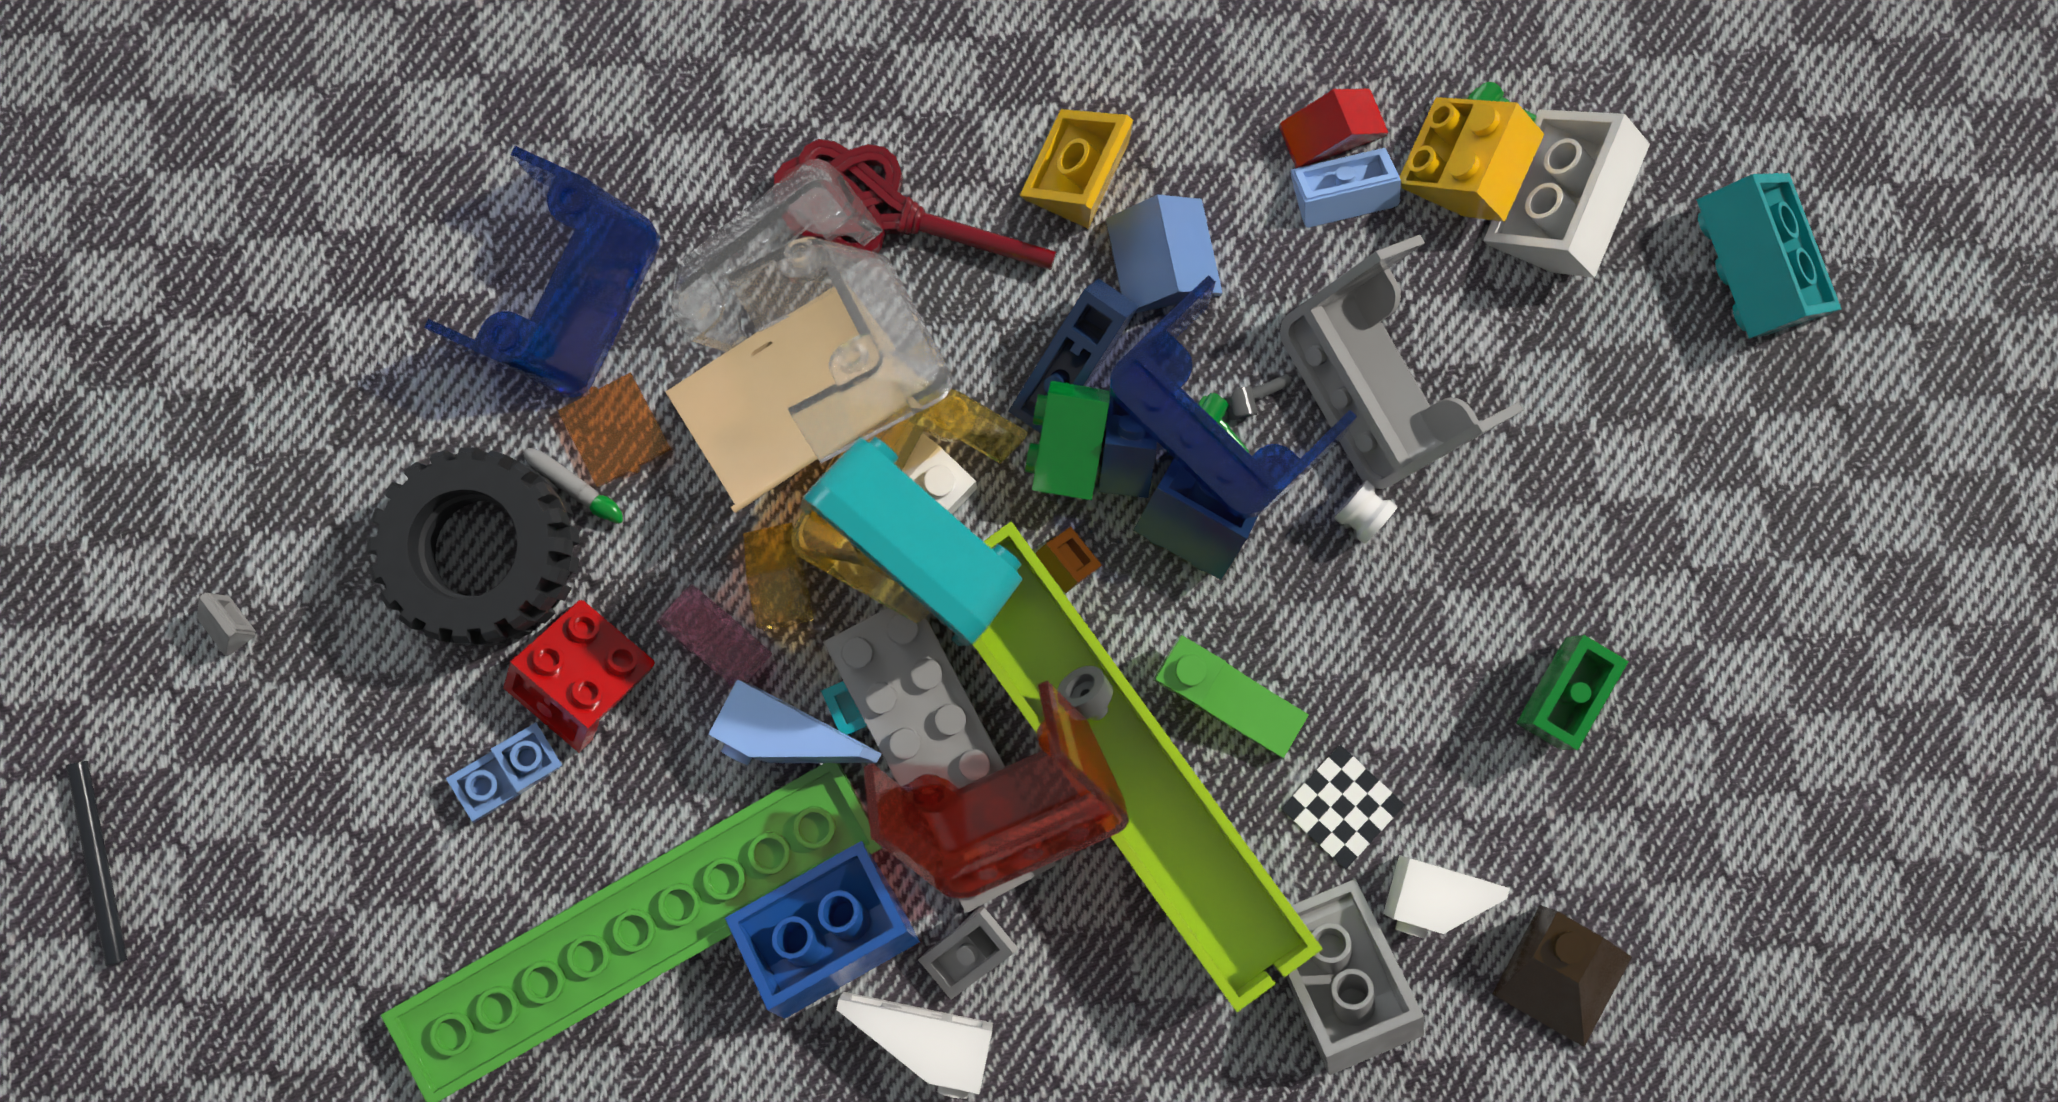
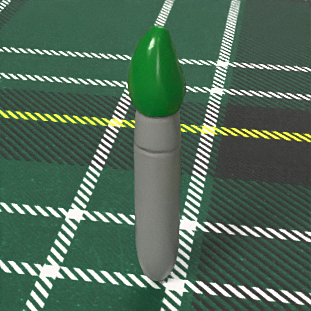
(600, 505)

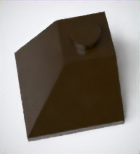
(1562, 974)

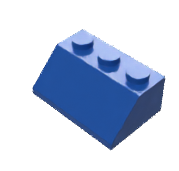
(821, 931)

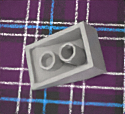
(1353, 987)

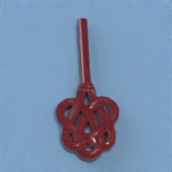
(908, 215)

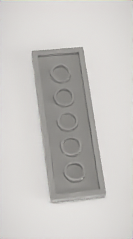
(917, 709)

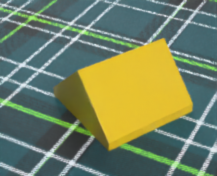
(1078, 163)

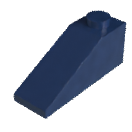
(1078, 346)

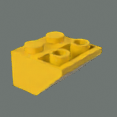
(1472, 156)

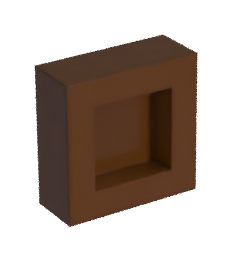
(1068, 559)

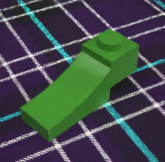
(1230, 696)

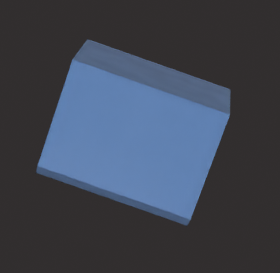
(1162, 250)

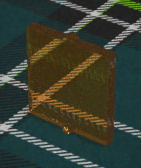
(614, 430)

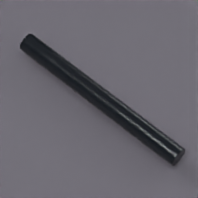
(96, 863)

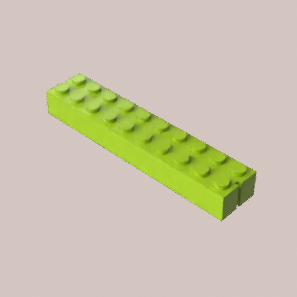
(1175, 828)

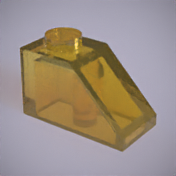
(776, 578)

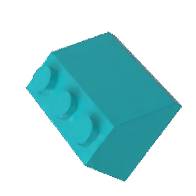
(1767, 254)

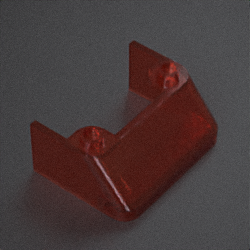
(1007, 820)

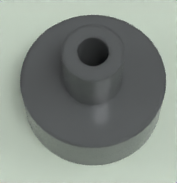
(1087, 691)

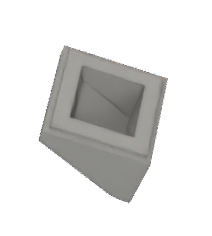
(224, 622)

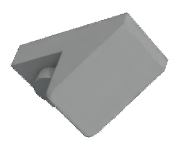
(968, 953)

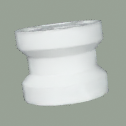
(1365, 512)

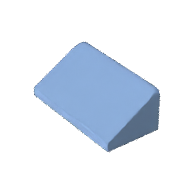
(1346, 187)

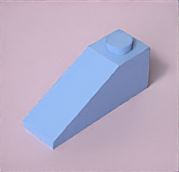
(776, 732)

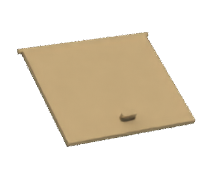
(743, 399)

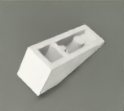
(931, 1043)

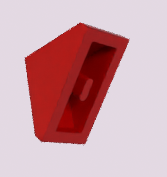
(1332, 126)

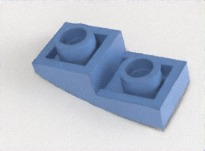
(504, 772)

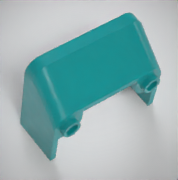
(914, 539)

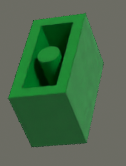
(1069, 441)
(1572, 692)

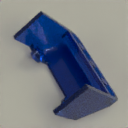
(585, 295)
(1151, 392)

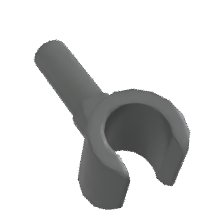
(1243, 399)

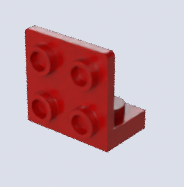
(576, 673)

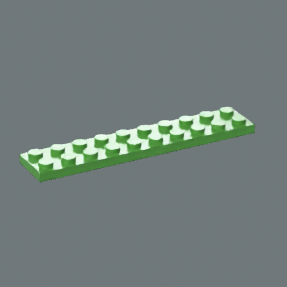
(622, 934)

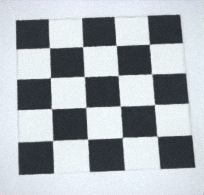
(1343, 806)

